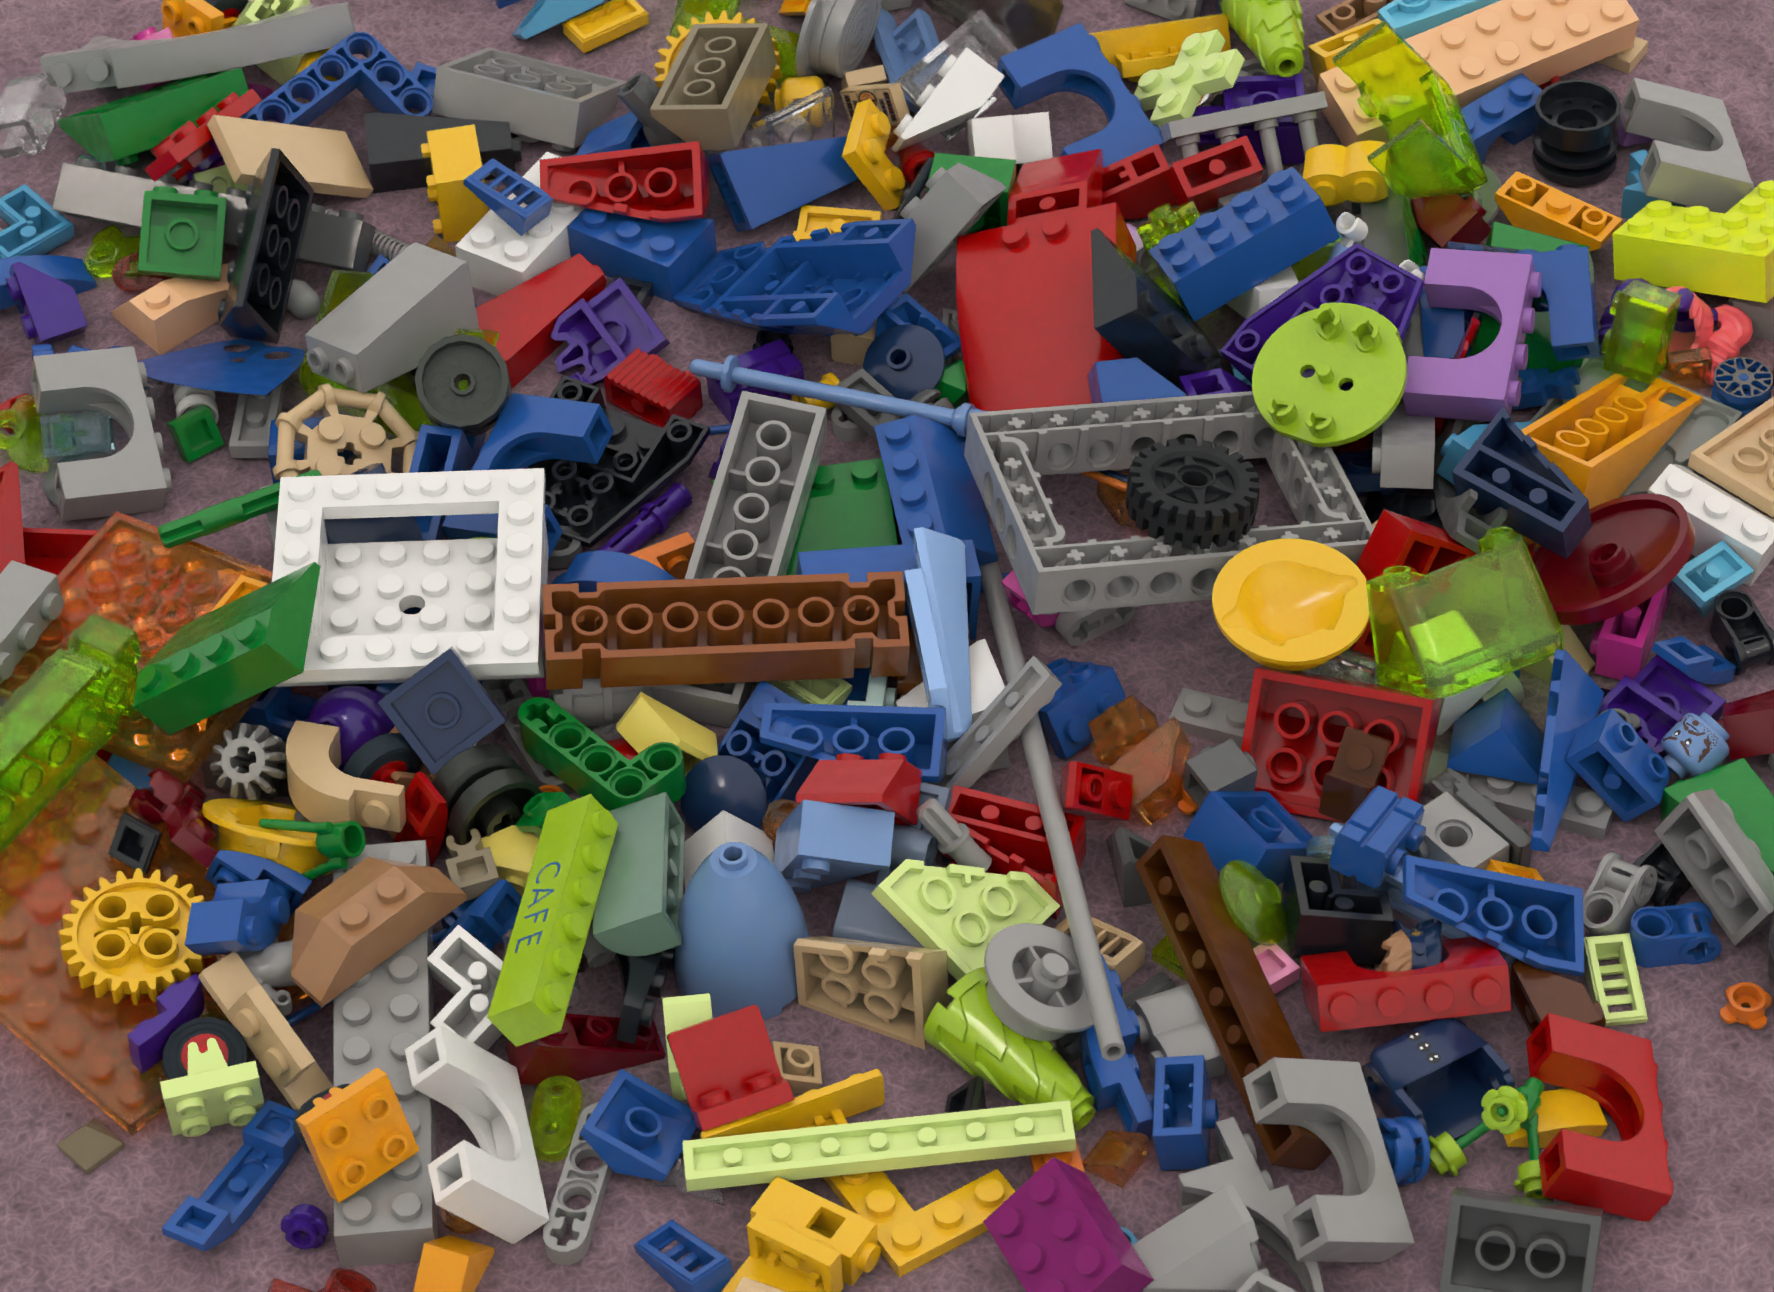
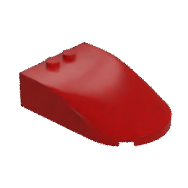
(1031, 310)

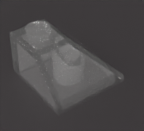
(799, 122)

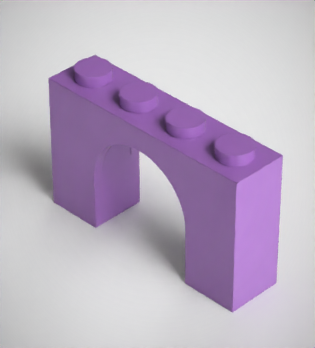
(1487, 381)

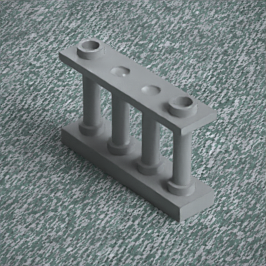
(1264, 119)

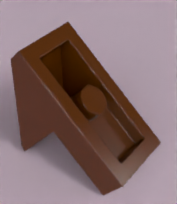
(1353, 773)

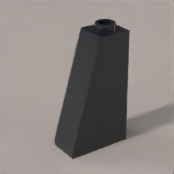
(396, 147)

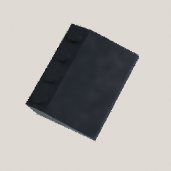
(266, 251)
(1144, 319)

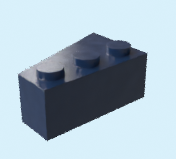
(1515, 475)

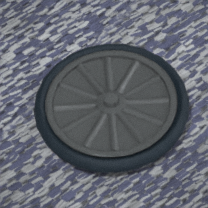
(916, 187)

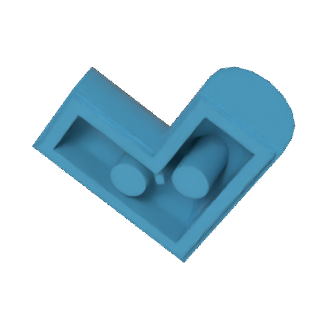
(32, 225)

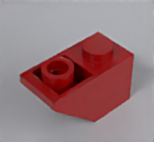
(1095, 792)

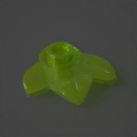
(107, 249)
(26, 444)

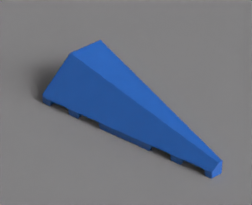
(1571, 703)

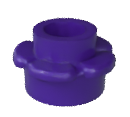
(305, 1226)

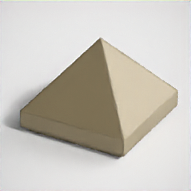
(90, 1145)

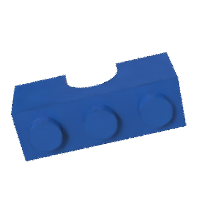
(1504, 113)

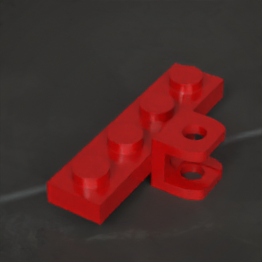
(190, 144)

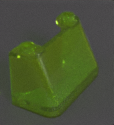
(1462, 620)

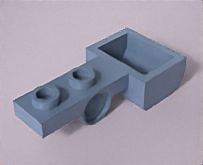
(860, 912)

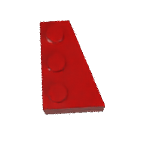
(1408, 543)
(1014, 836)

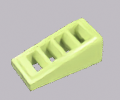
(1608, 948)

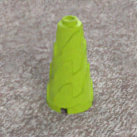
(1270, 31)
(1011, 1063)

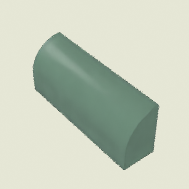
(642, 880)

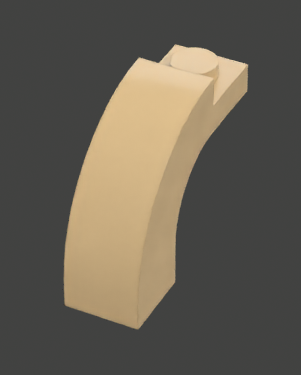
(330, 795)

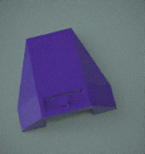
(1351, 277)

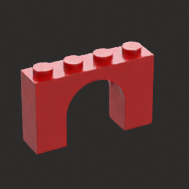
(1466, 983)
(1621, 1075)

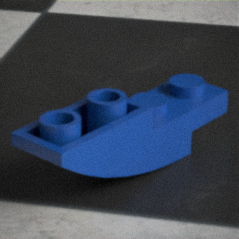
(1118, 1081)

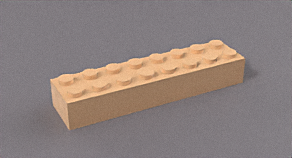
(1494, 47)

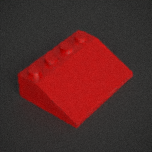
(1299, 724)

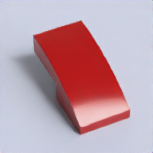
(424, 815)

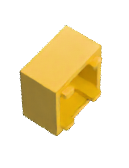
(453, 158)

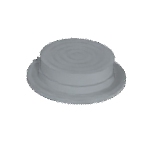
(835, 36)

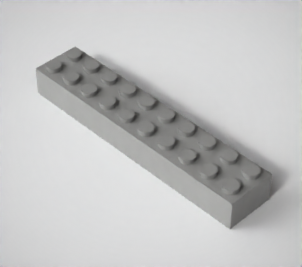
(371, 1030)

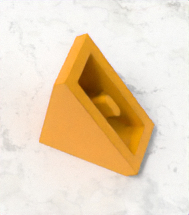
(452, 1265)

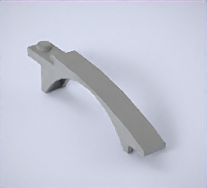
(140, 62)
(1257, 1192)

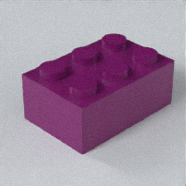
(1065, 1236)

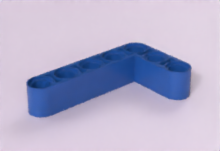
(350, 74)

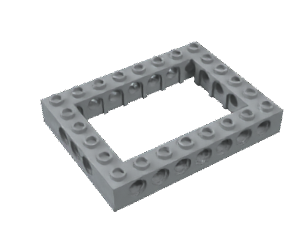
(1018, 446)

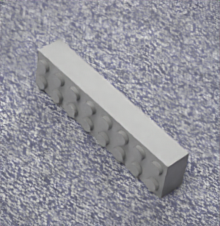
(752, 521)

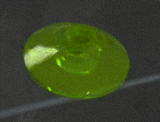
(1253, 902)

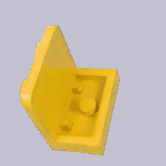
(788, 1259)

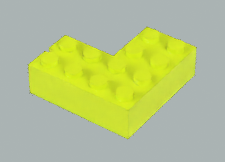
(1702, 248)

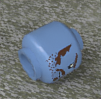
(1695, 745)

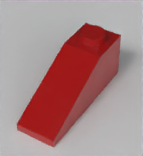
(1138, 183)

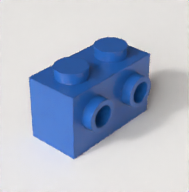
(1618, 765)

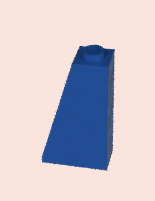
(778, 178)

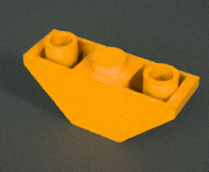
(1554, 213)

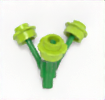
(1508, 1112)

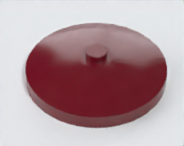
(1621, 561)

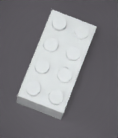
(503, 258)

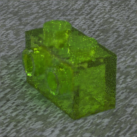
(1640, 331)

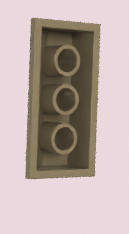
(716, 83)

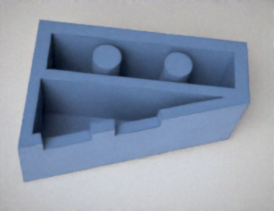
(832, 844)

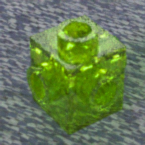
(1166, 221)

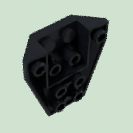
(630, 471)

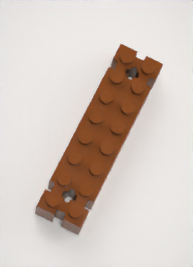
(725, 630)

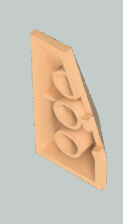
(173, 310)

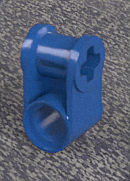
(1671, 934)

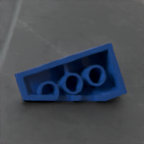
(861, 730)
(1512, 913)

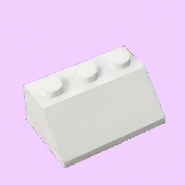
(1719, 517)

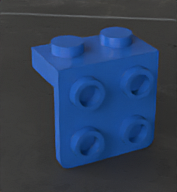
(1084, 695)

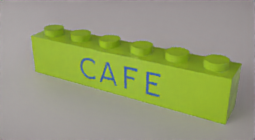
(553, 921)

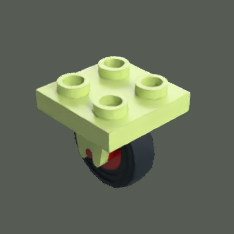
(209, 1078)

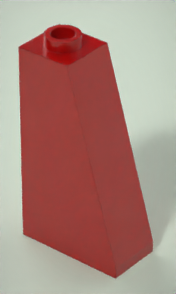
(530, 311)

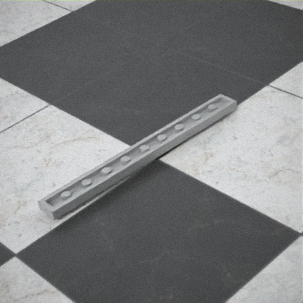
(1225, 719)

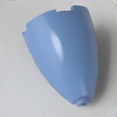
(739, 933)

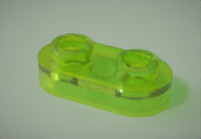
(555, 1114)

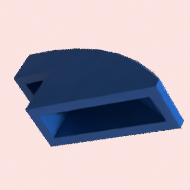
(441, 451)

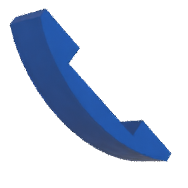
(241, 1184)

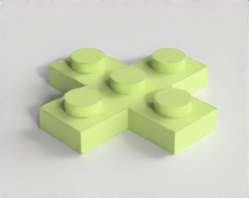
(1197, 72)

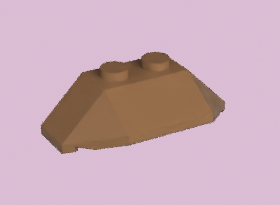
(364, 922)

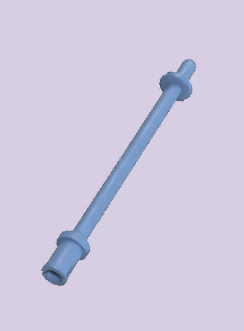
(732, 374)

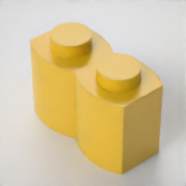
(1344, 173)

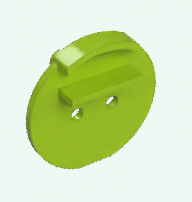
(1342, 346)

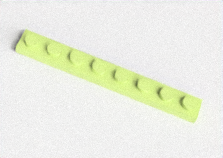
(879, 1145)

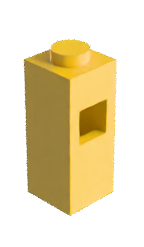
(826, 1221)

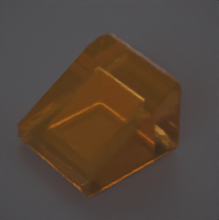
(1117, 1156)

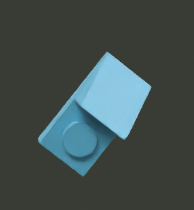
(1709, 576)

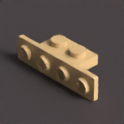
(264, 1030)

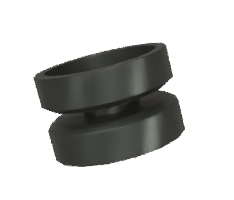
(456, 360)
(483, 791)

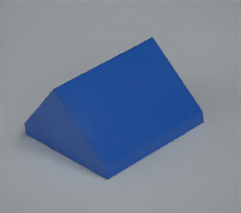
(1497, 741)

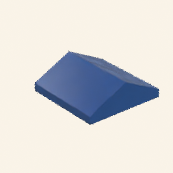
(638, 1128)

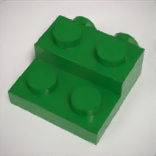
(182, 234)

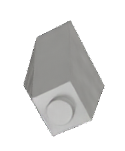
(1203, 1247)

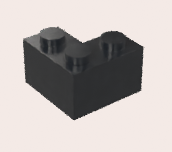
(1333, 918)

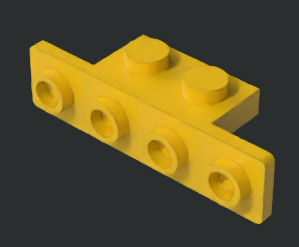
(1154, 45)
(813, 1108)

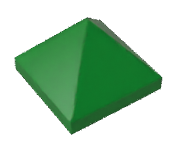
(954, 385)

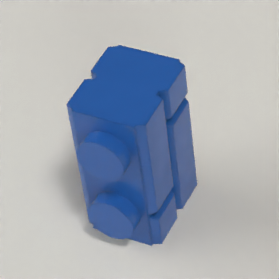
(1378, 837)

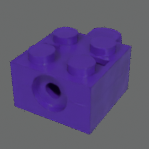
(1258, 90)

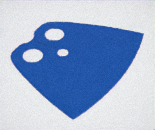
(212, 368)

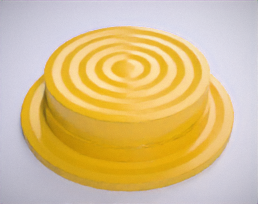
(1291, 603)
(241, 832)

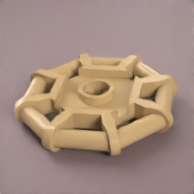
(342, 433)

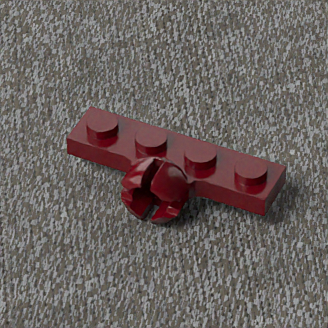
(181, 809)

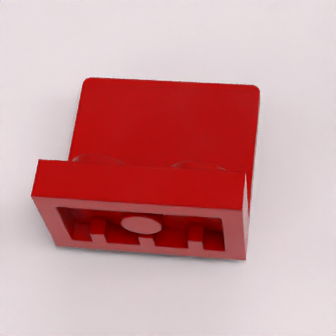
(728, 1068)

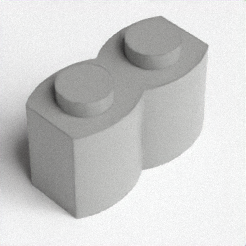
(1176, 1027)

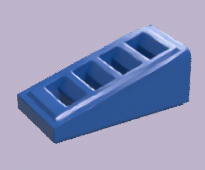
(517, 217)
(710, 1277)

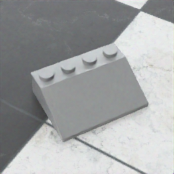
(531, 94)

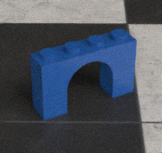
(1075, 64)
(1565, 287)
(531, 432)

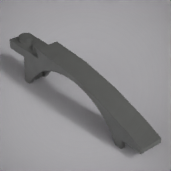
(1456, 511)

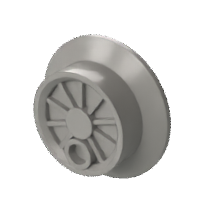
(1036, 982)

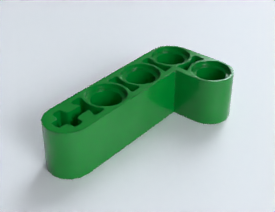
(592, 764)

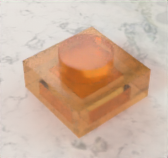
(1689, 368)

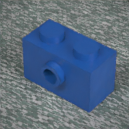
(1183, 1112)

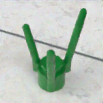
(333, 839)

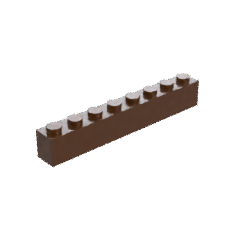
(1225, 982)

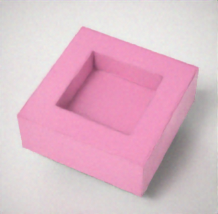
(1277, 967)

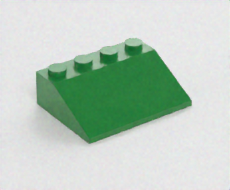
(148, 117)
(846, 510)
(230, 653)

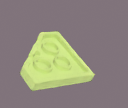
(961, 907)

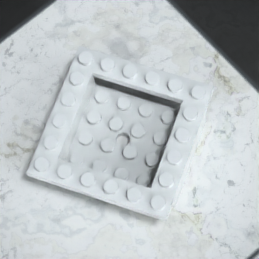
(470, 591)

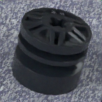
(1576, 132)

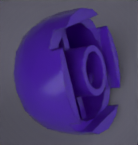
(355, 712)

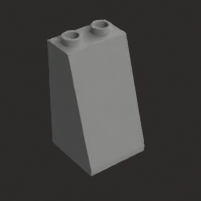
(393, 319)

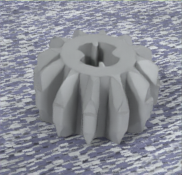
(238, 751)

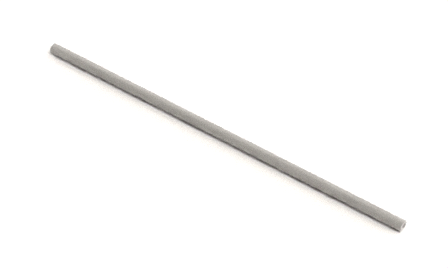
(1056, 829)

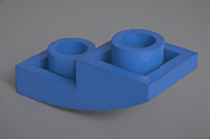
(240, 867)

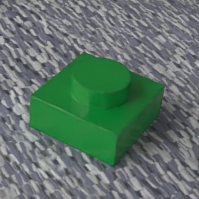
(195, 433)

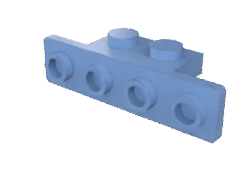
(904, 44)

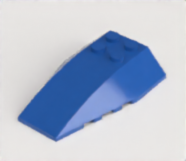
(810, 284)

